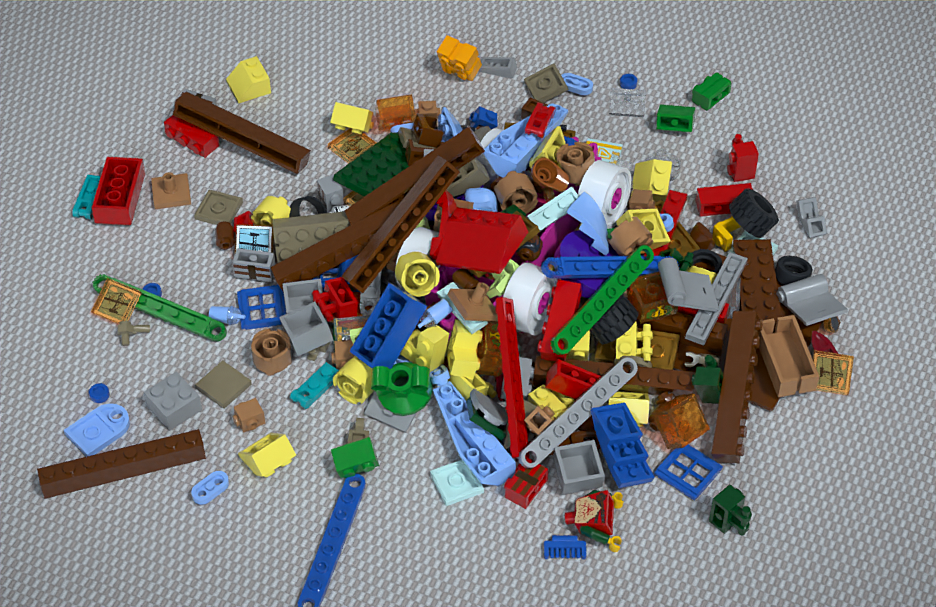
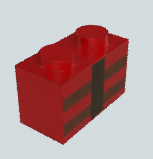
(525, 484)

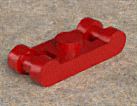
(540, 120)

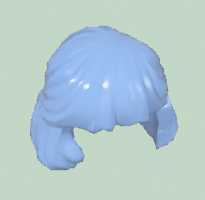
(483, 199)

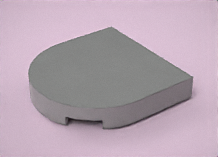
(493, 411)

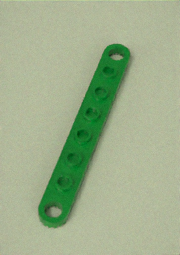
(602, 300)
(172, 312)

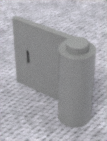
(686, 288)
(810, 300)
(378, 412)

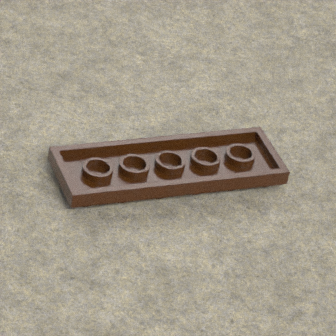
(758, 279)

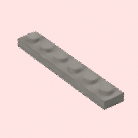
(722, 287)

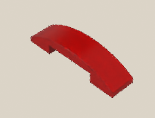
(448, 206)

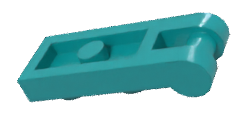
(86, 197)
(314, 386)

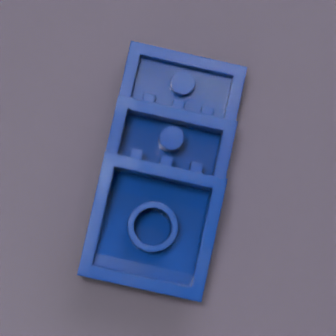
(621, 444)

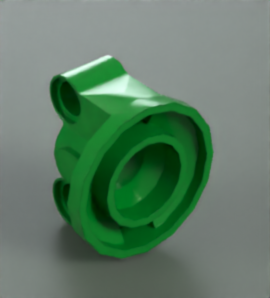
(407, 398)

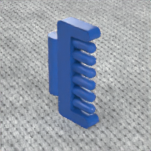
(563, 543)

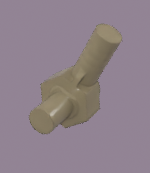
(125, 329)

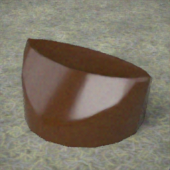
(702, 237)

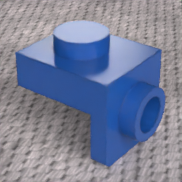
(483, 117)

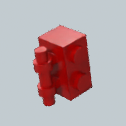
(742, 159)
(339, 300)

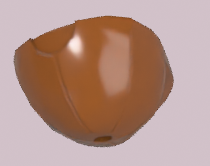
(551, 175)

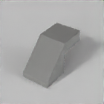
(811, 220)

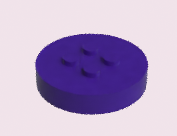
(579, 245)

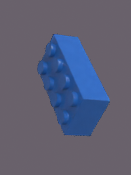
(388, 327)

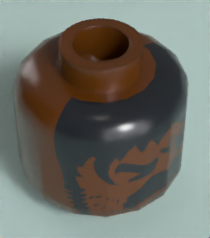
(531, 249)

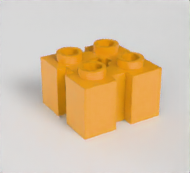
(459, 58)

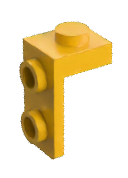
(722, 234)

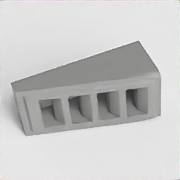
(504, 66)

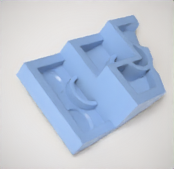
(592, 221)

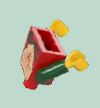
(595, 516)

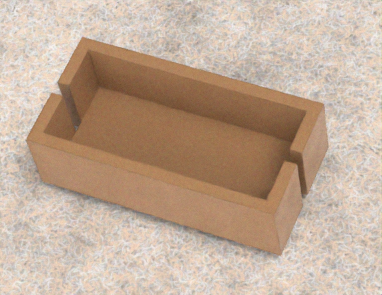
(787, 357)

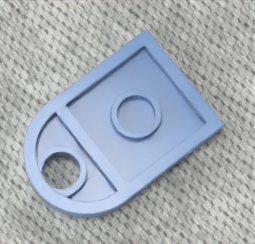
(98, 429)

